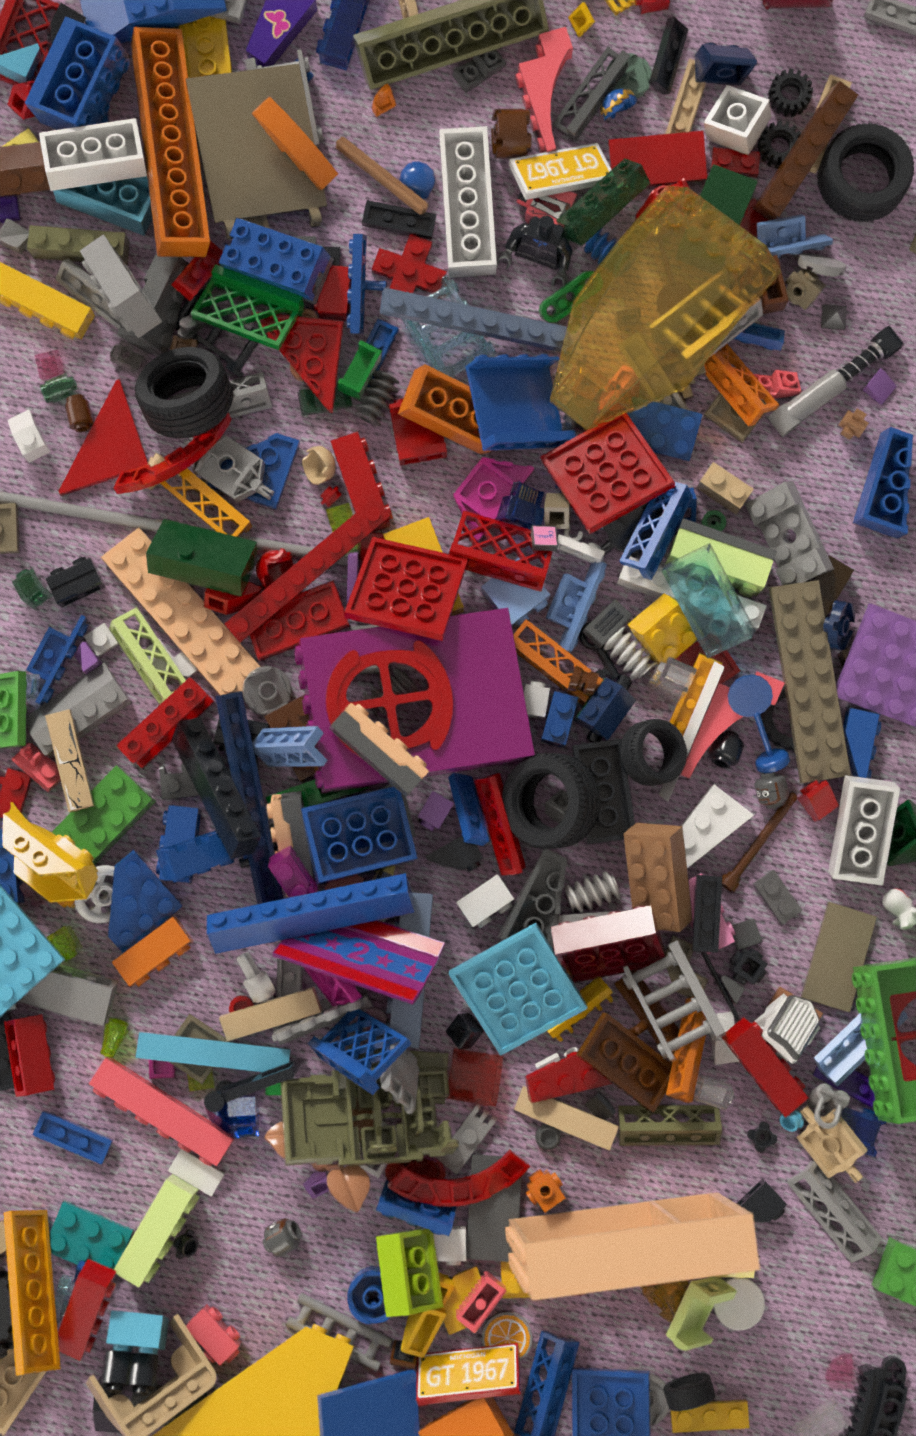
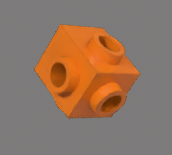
(548, 1198)

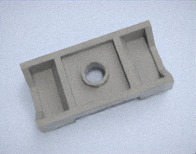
(776, 514)

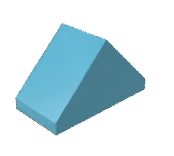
(21, 63)

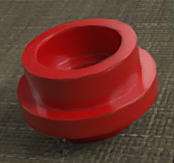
(330, 495)

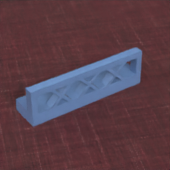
(289, 746)

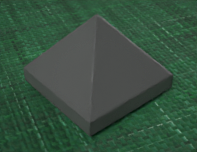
(833, 317)

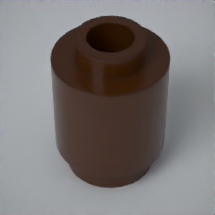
(78, 413)

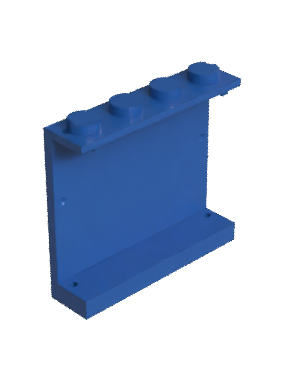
(515, 402)

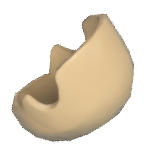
(319, 465)

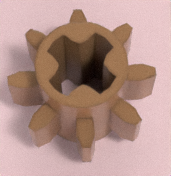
(853, 424)

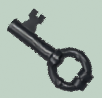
(609, 668)

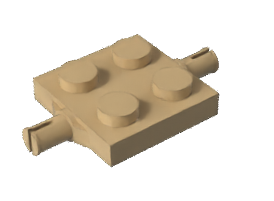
(832, 1148)

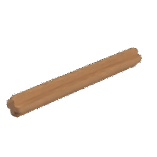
(382, 175)

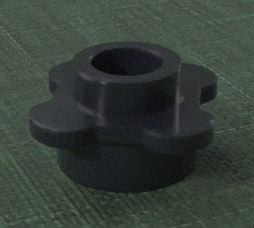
(769, 1137)
(186, 1244)

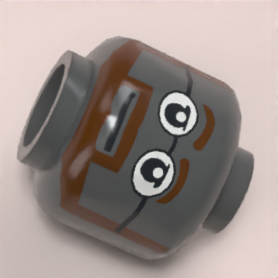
(772, 790)
(282, 1237)

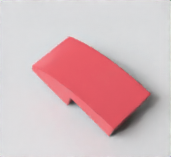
(780, 384)

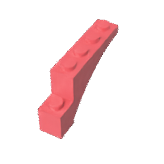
(539, 80)
(718, 719)

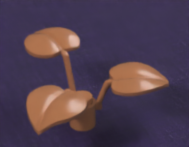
(346, 1184)

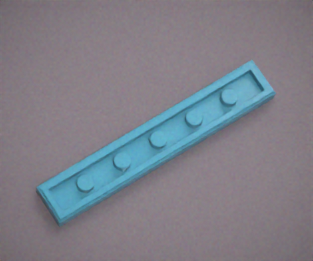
(210, 1052)

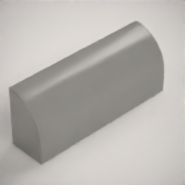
(74, 994)

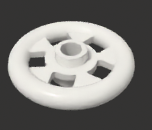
(95, 914)

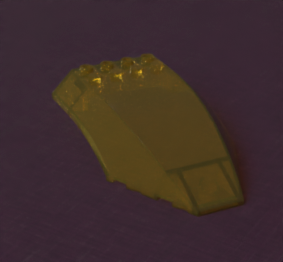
(658, 307)

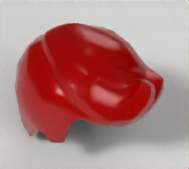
(273, 565)

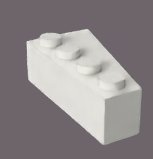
(711, 822)

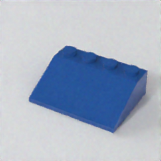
(358, 835)

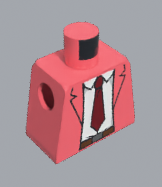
(549, 205)

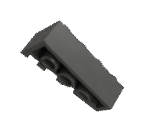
(165, 301)

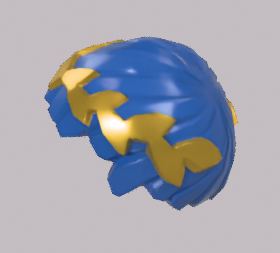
(617, 101)

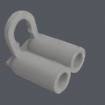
(825, 1098)

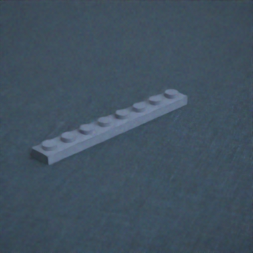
(472, 319)

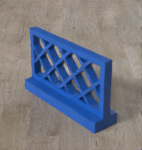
(347, 1061)

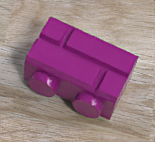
(291, 873)

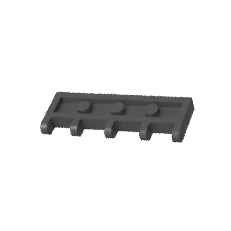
(180, 784)

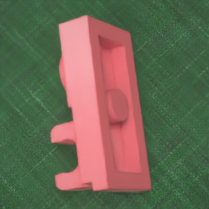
(37, 766)

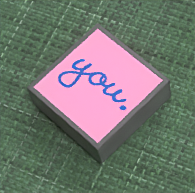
(544, 538)

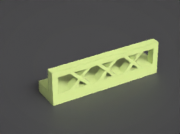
(139, 658)

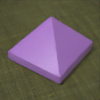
(316, 1184)

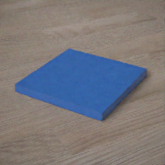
(372, 1408)

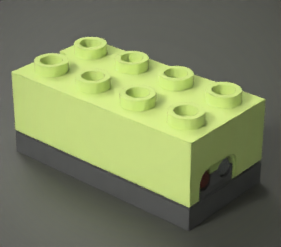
(742, 560)

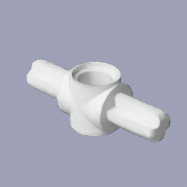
(256, 982)

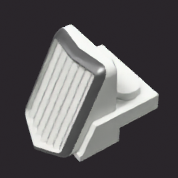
(789, 1026)

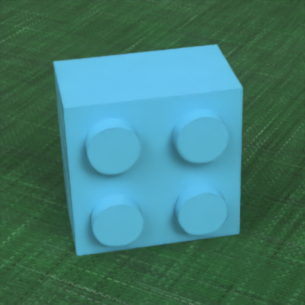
(137, 1330)

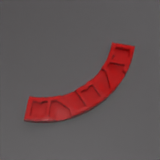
(174, 463)
(459, 1190)

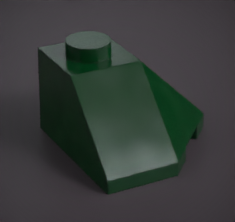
(903, 838)

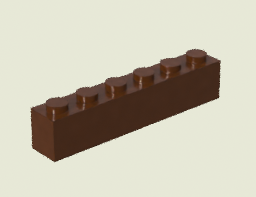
(805, 151)

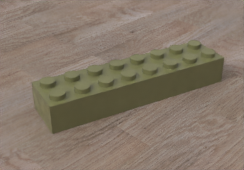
(445, 37)

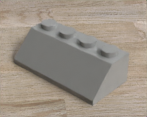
(90, 699)

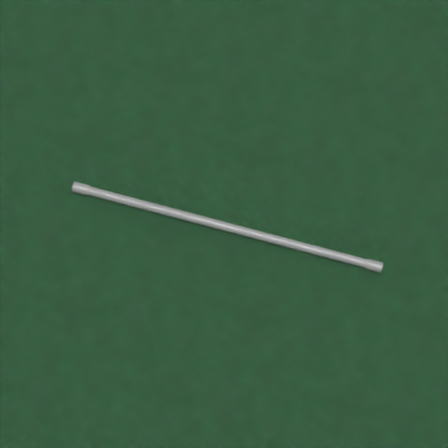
(138, 522)

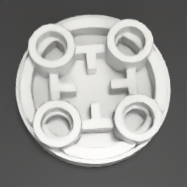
(745, 1308)

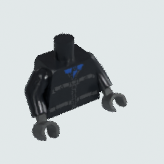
(541, 243)

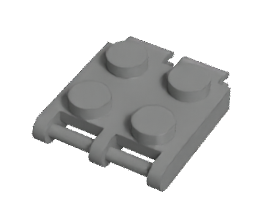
(402, 1079)

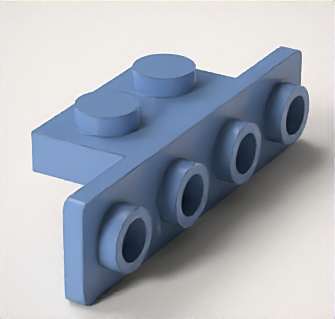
(789, 236)
(573, 603)

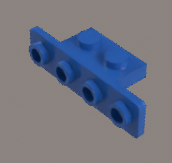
(52, 655)

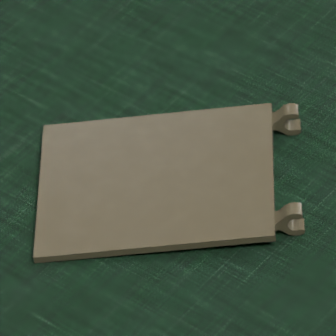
(239, 159)

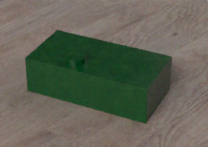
(729, 192)
(202, 557)

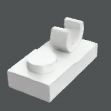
(572, 546)

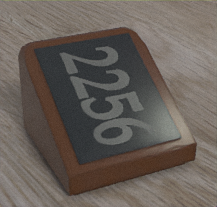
(400, 1358)

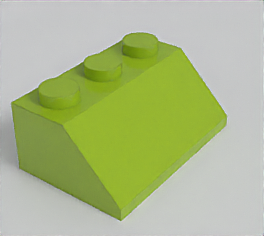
(409, 1272)

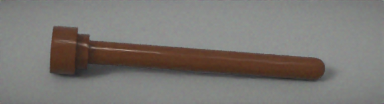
(731, 879)

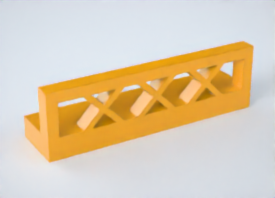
(212, 499)

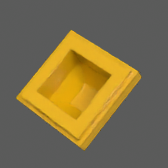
(581, 19)

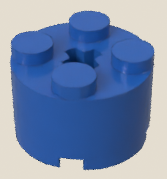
(360, 1305)

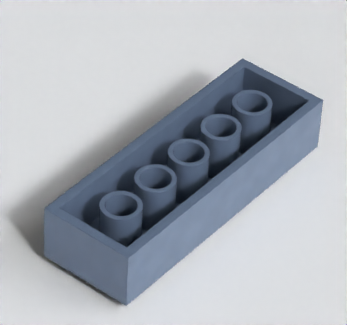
(405, 1016)

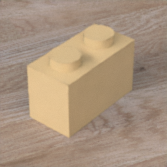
(724, 488)

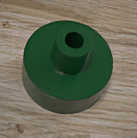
(714, 517)

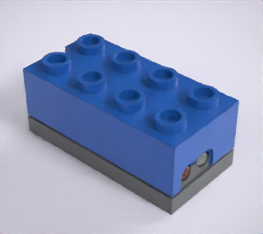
(277, 259)

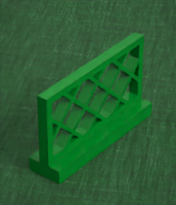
(259, 292)

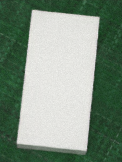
(196, 1173)

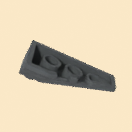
(538, 898)

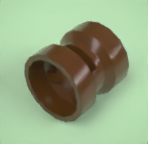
(583, 681)

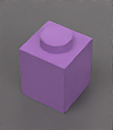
(435, 811)

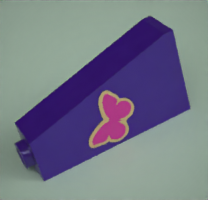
(277, 28)

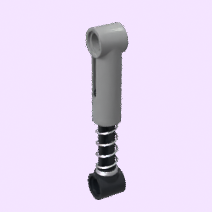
(833, 383)

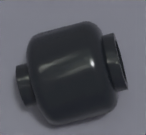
(726, 749)

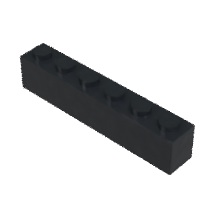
(216, 788)

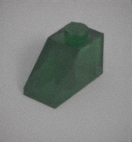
(31, 588)

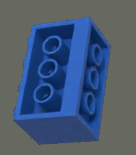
(78, 77)

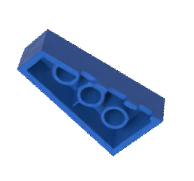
(885, 491)
(193, 856)

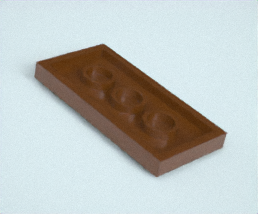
(626, 1062)

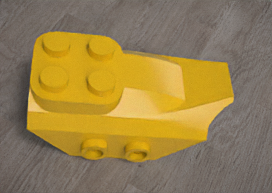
(48, 861)

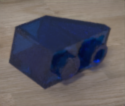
(238, 1117)

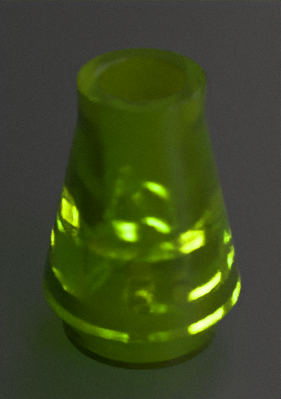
(113, 1036)

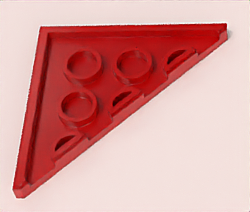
(313, 353)
(109, 446)

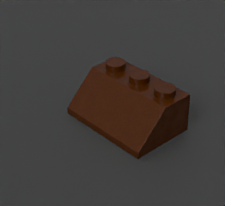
(22, 170)

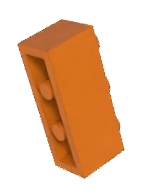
(153, 952)

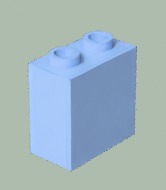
(518, 599)

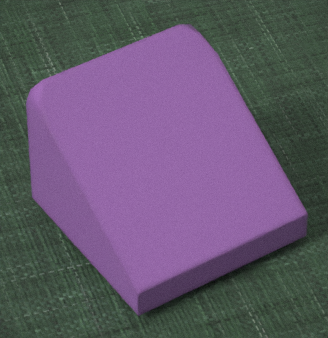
(880, 386)

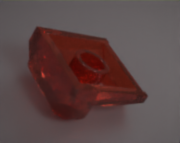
(475, 1077)

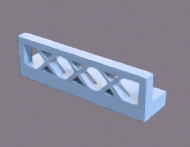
(845, 1051)

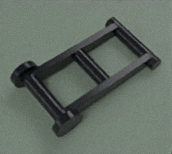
(234, 366)
(228, 1091)

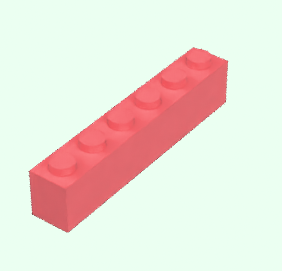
(161, 1110)

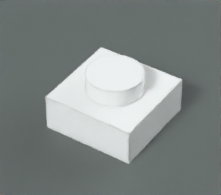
(101, 640)

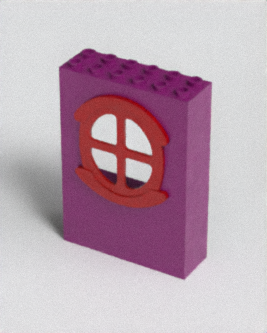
(473, 692)

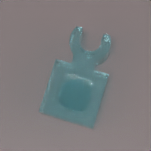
(62, 1295)

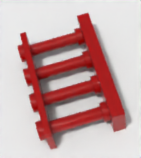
(156, 730)

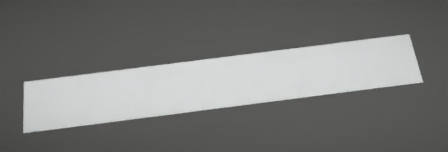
(696, 719)

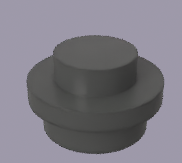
(547, 1137)

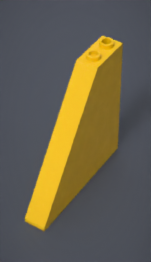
(274, 1393)

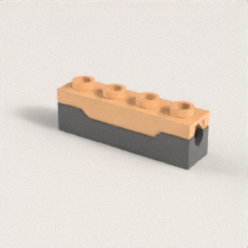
(379, 749)
(289, 825)

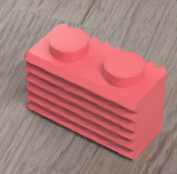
(480, 1301)

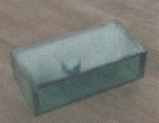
(708, 600)

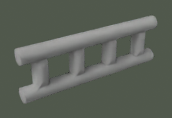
(354, 1328)

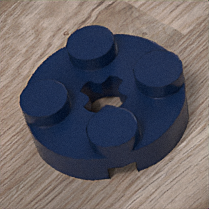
(838, 625)

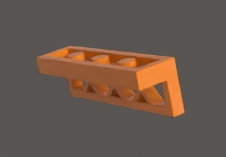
(733, 387)
(544, 666)
(688, 1059)

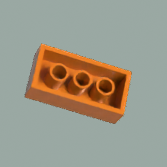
(442, 407)

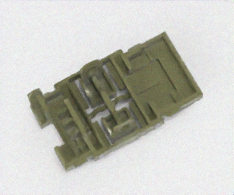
(321, 1128)

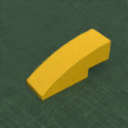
(423, 1326)

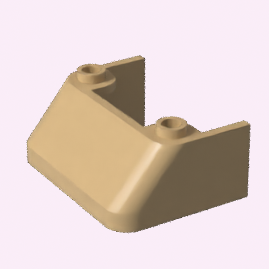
(193, 1379)

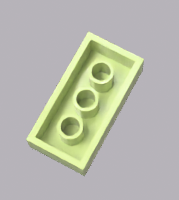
(154, 1233)

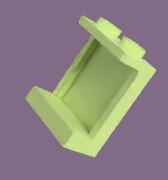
(688, 1323)

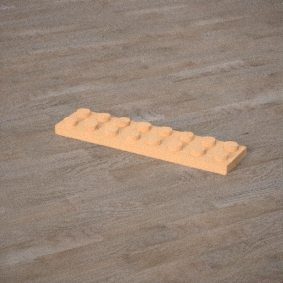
(182, 616)

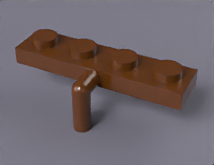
(670, 1031)

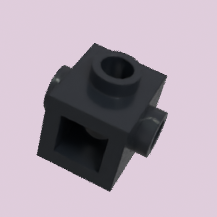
(757, 966)

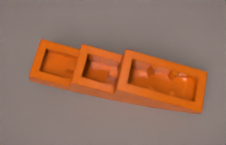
(295, 143)

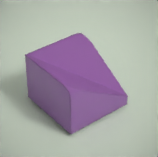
(87, 658)

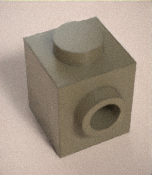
(557, 511)

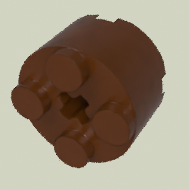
(510, 133)

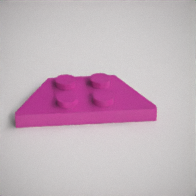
(486, 486)
(334, 989)

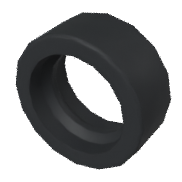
(689, 1392)

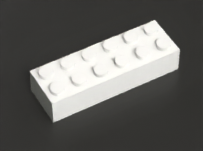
(467, 202)

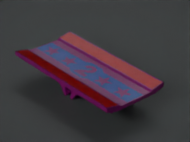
(368, 957)

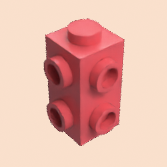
(214, 1335)

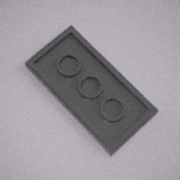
(489, 1217)

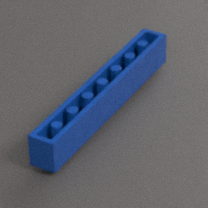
(310, 913)

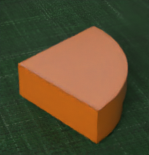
(383, 100)

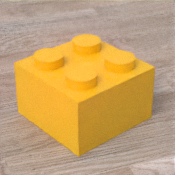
(663, 629)

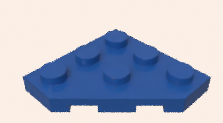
(278, 454)
(137, 902)

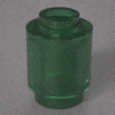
(58, 388)

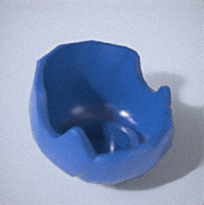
(418, 178)

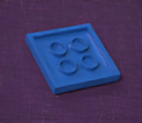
(610, 1402)

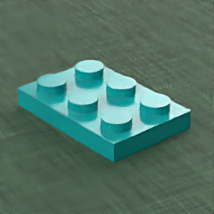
(86, 1235)

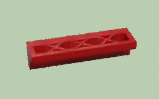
(504, 842)

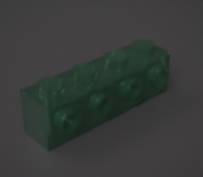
(603, 201)

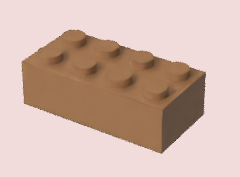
(659, 873)

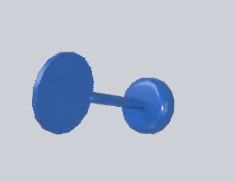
(749, 698)

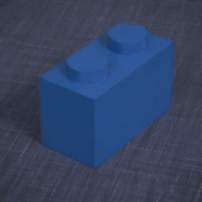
(559, 719)

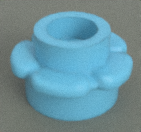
(792, 1121)

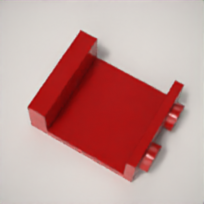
(413, 440)

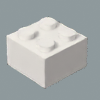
(737, 119)

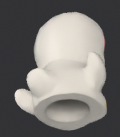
(901, 906)

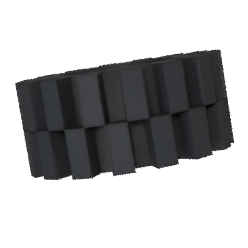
(794, 80)
(769, 134)

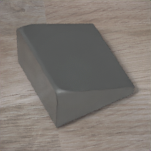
(746, 934)
(733, 988)

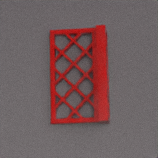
(10, 16)
(497, 564)

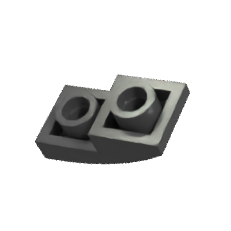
(478, 70)

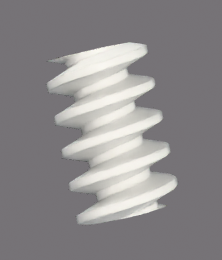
(628, 654)
(592, 892)

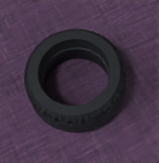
(673, 748)

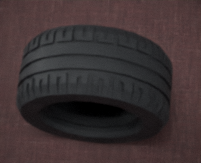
(883, 145)
(177, 371)
(582, 800)

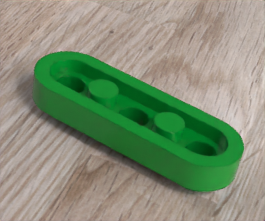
(558, 300)

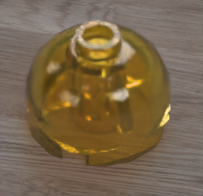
(666, 1297)

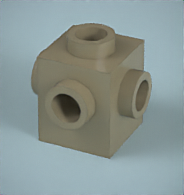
(804, 288)

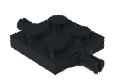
(621, 530)

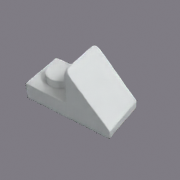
(720, 1050)

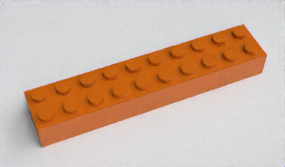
(169, 143)

